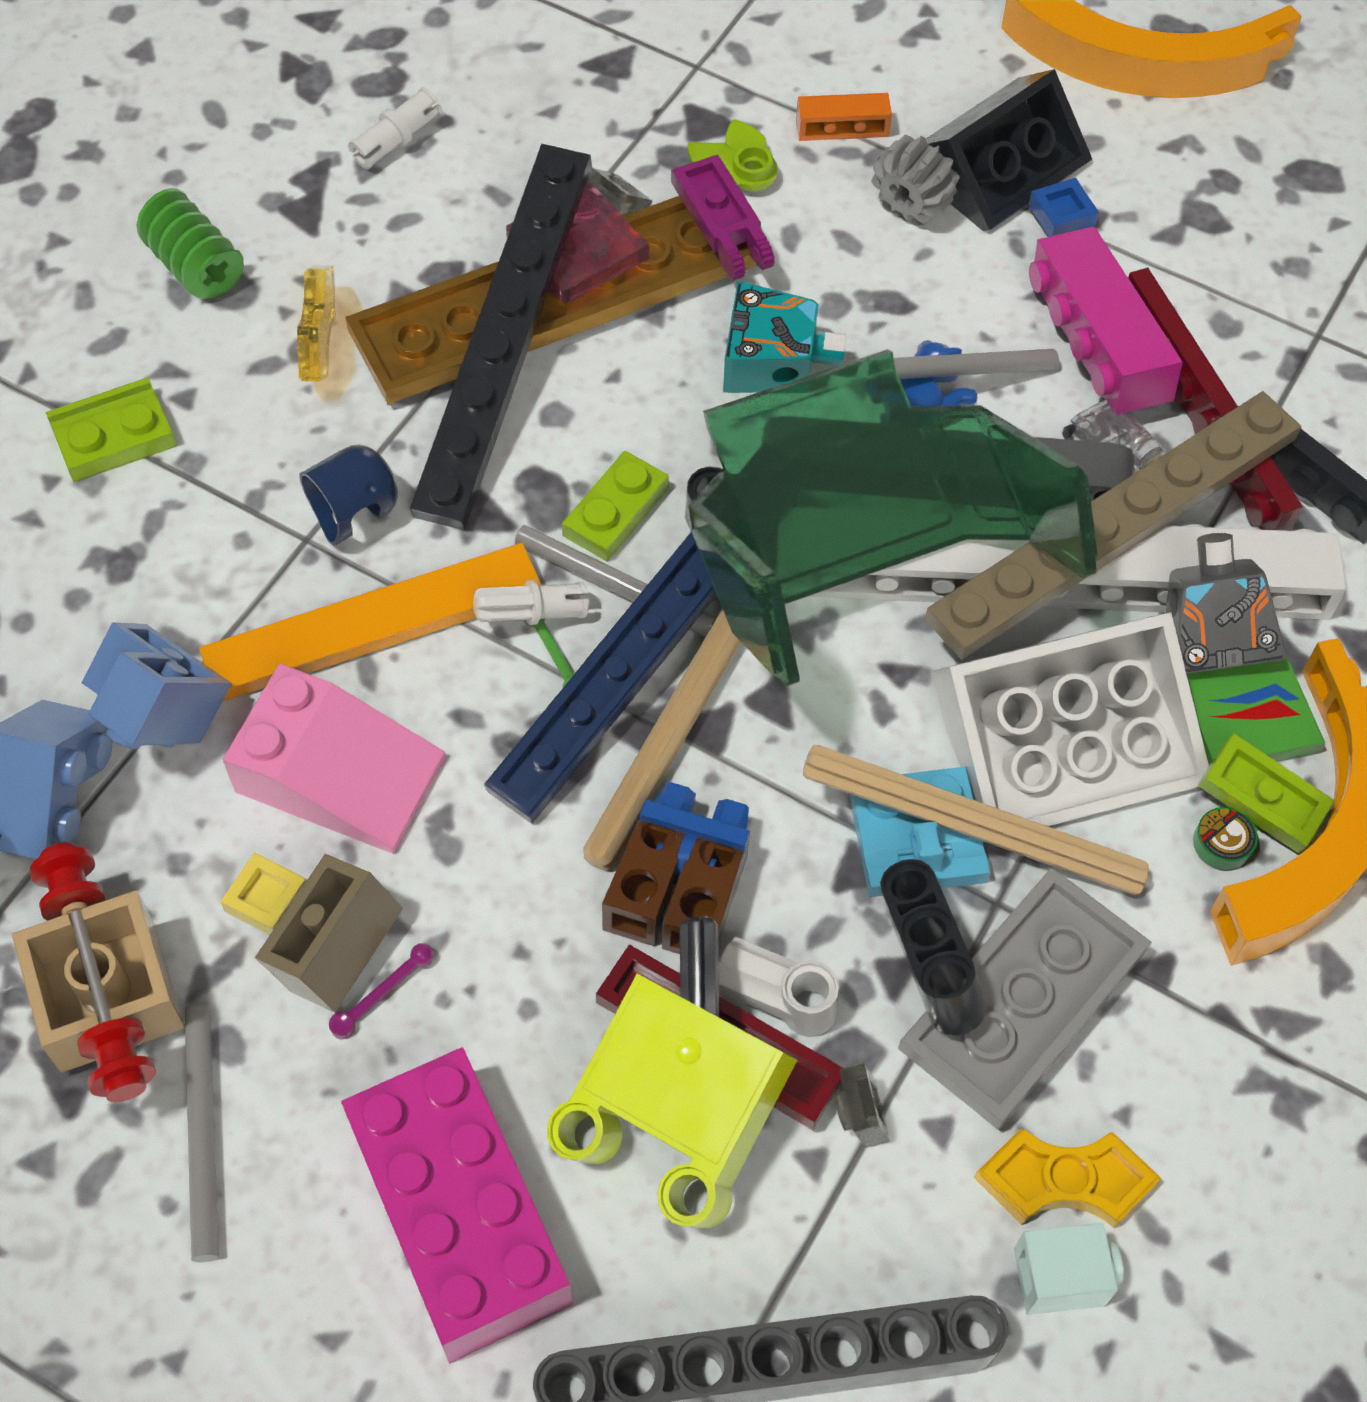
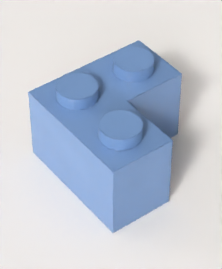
(151, 689)
(42, 762)

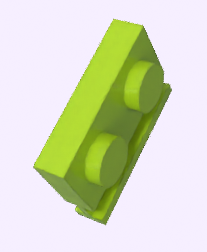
(111, 429)

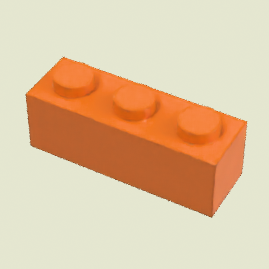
(843, 116)

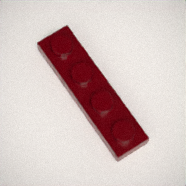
(813, 1076)

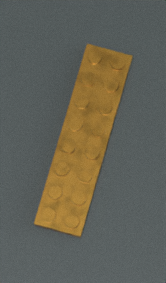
(425, 334)

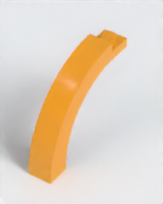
(1147, 60)
(1295, 898)

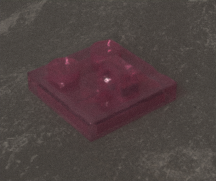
(596, 248)

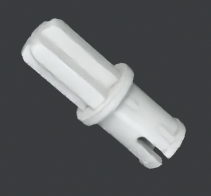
(530, 602)

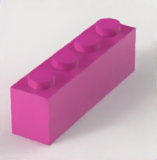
(1105, 321)

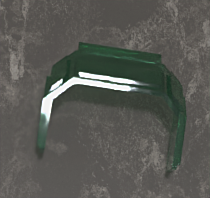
(853, 480)

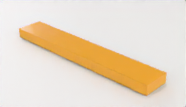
(364, 621)

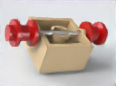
(95, 976)

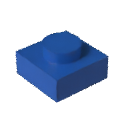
(1063, 207)

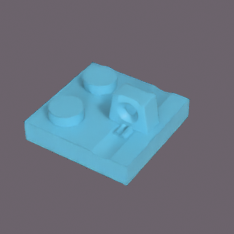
(894, 836)

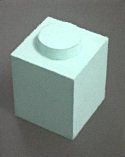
(1067, 1268)

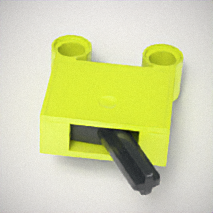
(680, 1079)

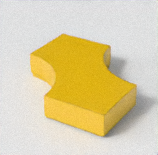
(1094, 1178)

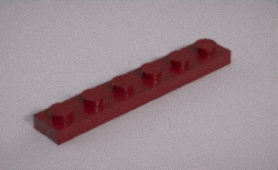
(1205, 399)

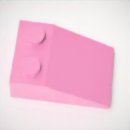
(331, 760)

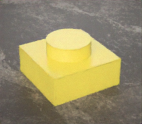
(262, 893)

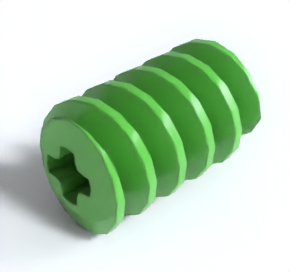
(189, 244)

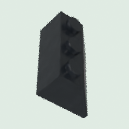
(1012, 146)

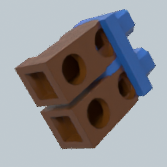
(678, 849)

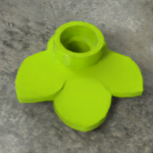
(743, 156)

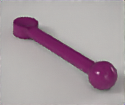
(343, 1023)

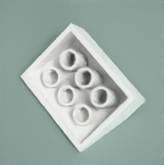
(1076, 722)

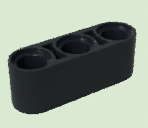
(933, 947)

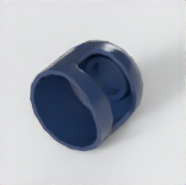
(345, 485)

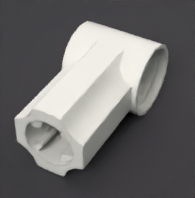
(774, 982)

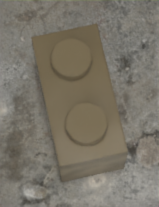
(329, 932)

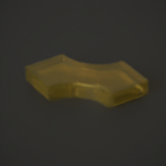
(316, 323)

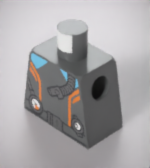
(1223, 609)

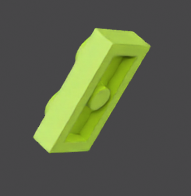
(615, 505)
(1266, 793)

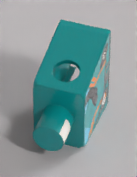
(774, 340)

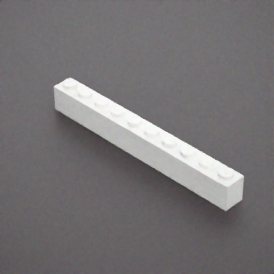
(1300, 567)

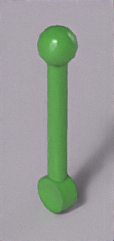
(553, 650)

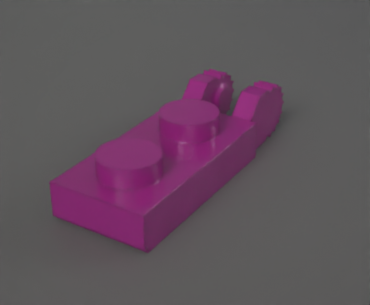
(722, 214)

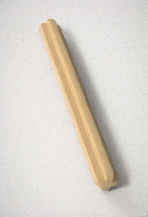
(661, 745)
(976, 819)

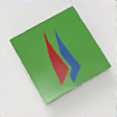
(1257, 704)

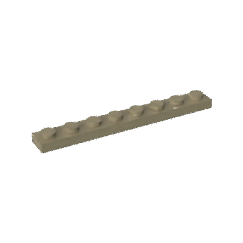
(1121, 520)

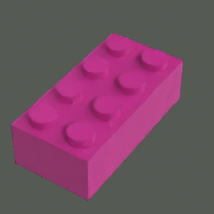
(457, 1204)

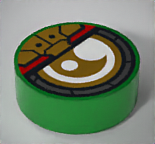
(1225, 838)

